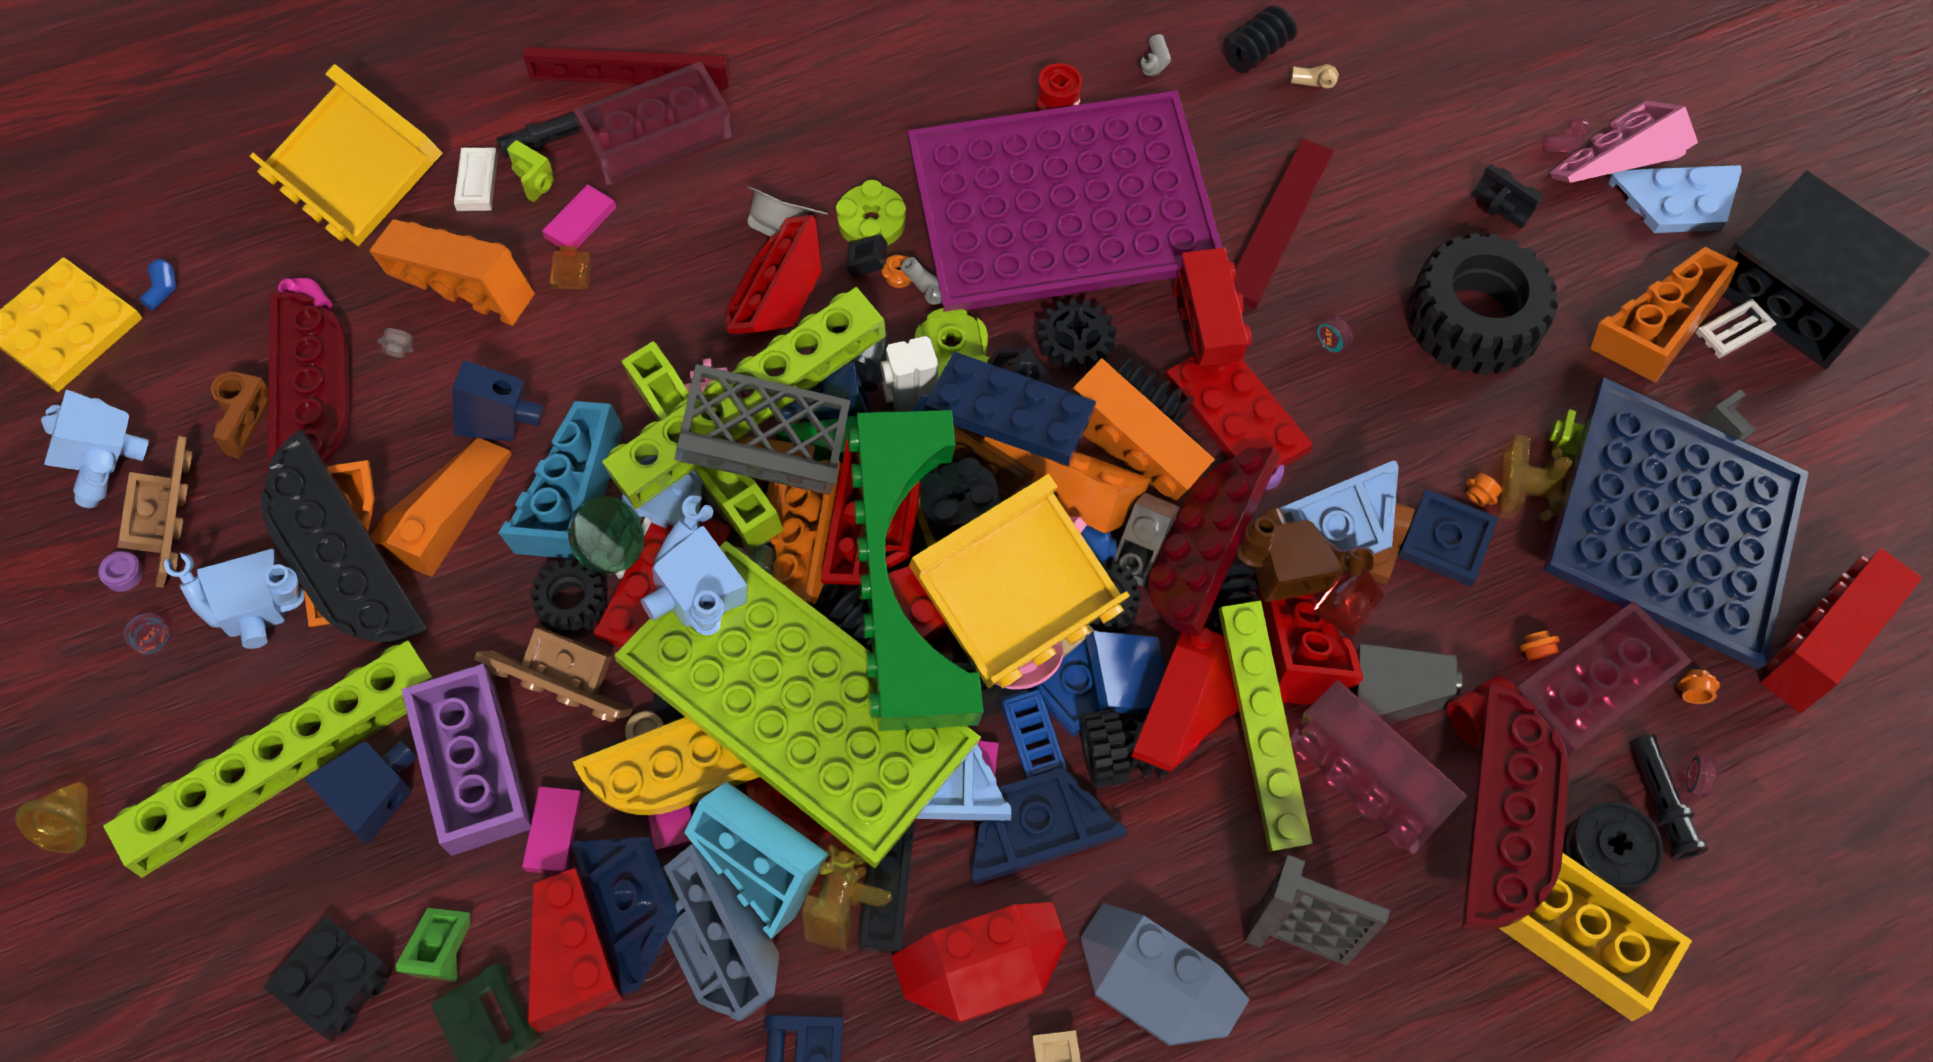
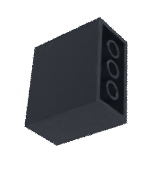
(1820, 268)

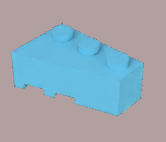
(757, 853)

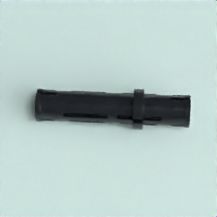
(540, 134)

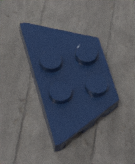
(1047, 823)
(628, 903)

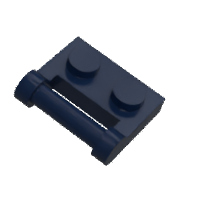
(817, 1037)

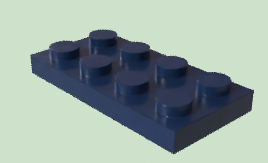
(1012, 408)

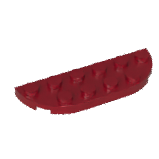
(306, 374)
(1207, 538)
(1515, 813)

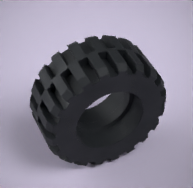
(1492, 268)

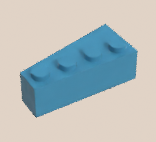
(564, 481)

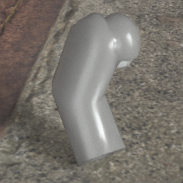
(922, 280)

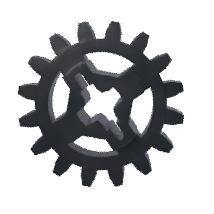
(1086, 345)

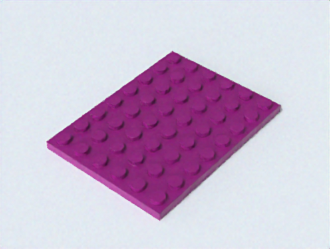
(1061, 200)

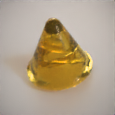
(56, 819)

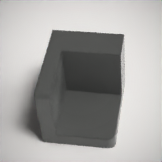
(1728, 420)

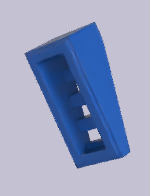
(1021, 704)

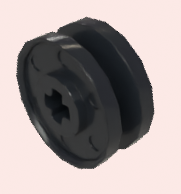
(1630, 836)

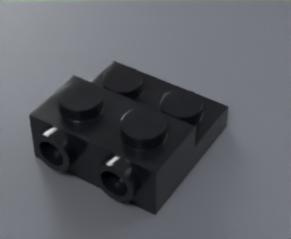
(329, 980)

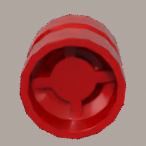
(1058, 87)
(1468, 710)

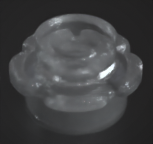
(396, 342)

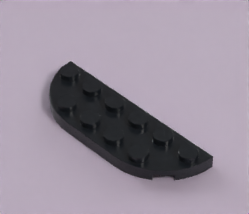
(333, 548)

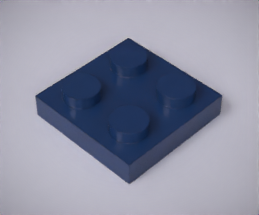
(1448, 537)

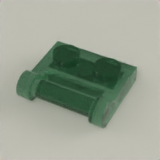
(471, 1026)

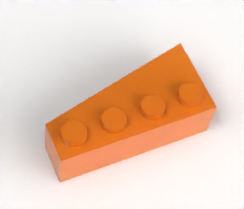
(454, 267)
(1661, 321)
(1140, 433)
(1087, 487)

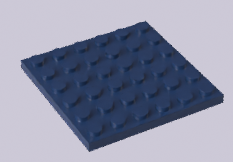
(1678, 523)

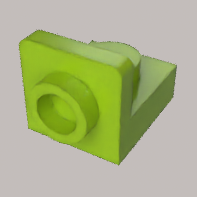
(532, 169)
(1566, 434)

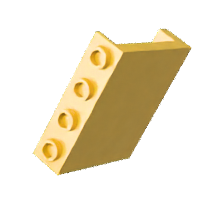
(350, 160)
(1017, 583)

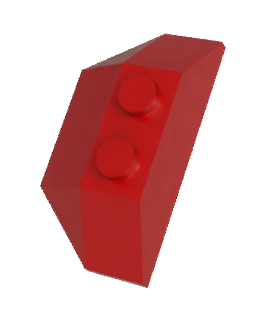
(777, 280)
(841, 558)
(983, 962)

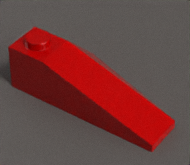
(1307, 650)
(1190, 701)

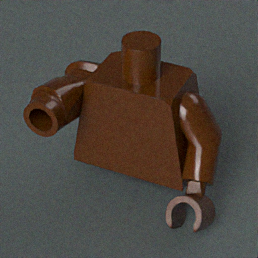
(1296, 558)

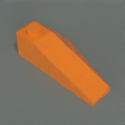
(433, 515)
(803, 543)

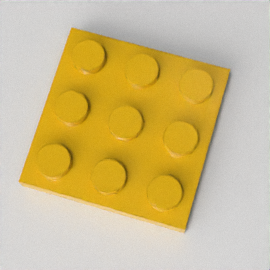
(63, 324)

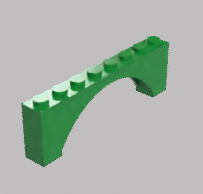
(911, 678)

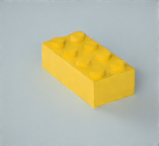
(1602, 941)

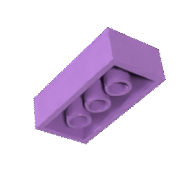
(466, 760)

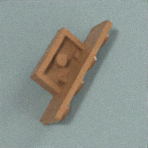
(151, 508)
(560, 667)

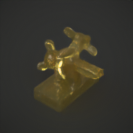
(1524, 479)
(828, 915)

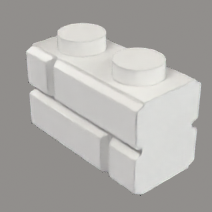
(908, 372)

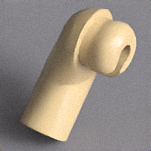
(1320, 76)

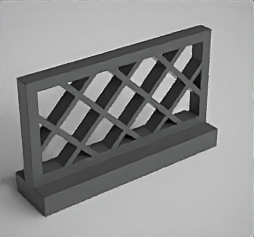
(756, 461)
(1314, 916)

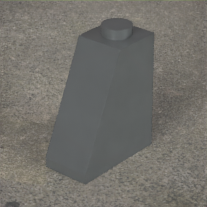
(1406, 682)

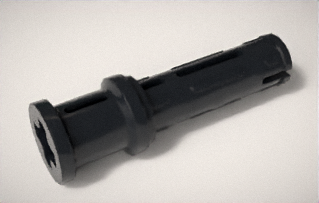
(1672, 813)

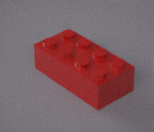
(1839, 629)

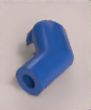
(162, 283)

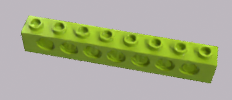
(833, 350)
(133, 827)

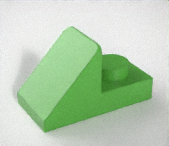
(434, 945)

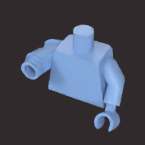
(89, 439)
(694, 575)
(241, 594)

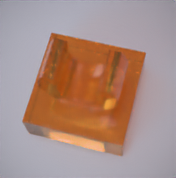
(570, 269)

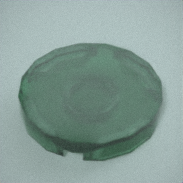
(606, 535)

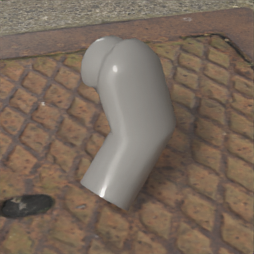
(1158, 58)

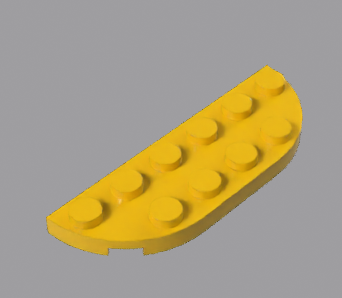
(661, 770)

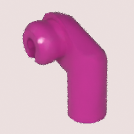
(308, 288)

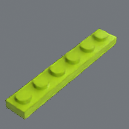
(1265, 726)

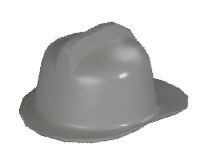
(769, 213)

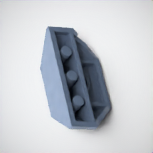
(718, 939)
(1159, 979)

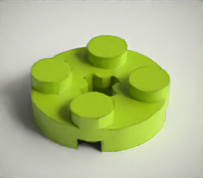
(866, 199)
(959, 325)

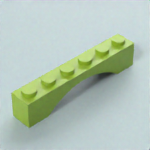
(735, 494)

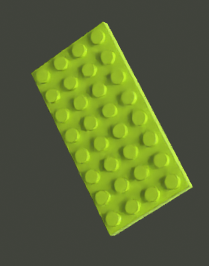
(794, 708)

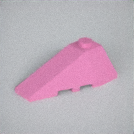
(1638, 138)

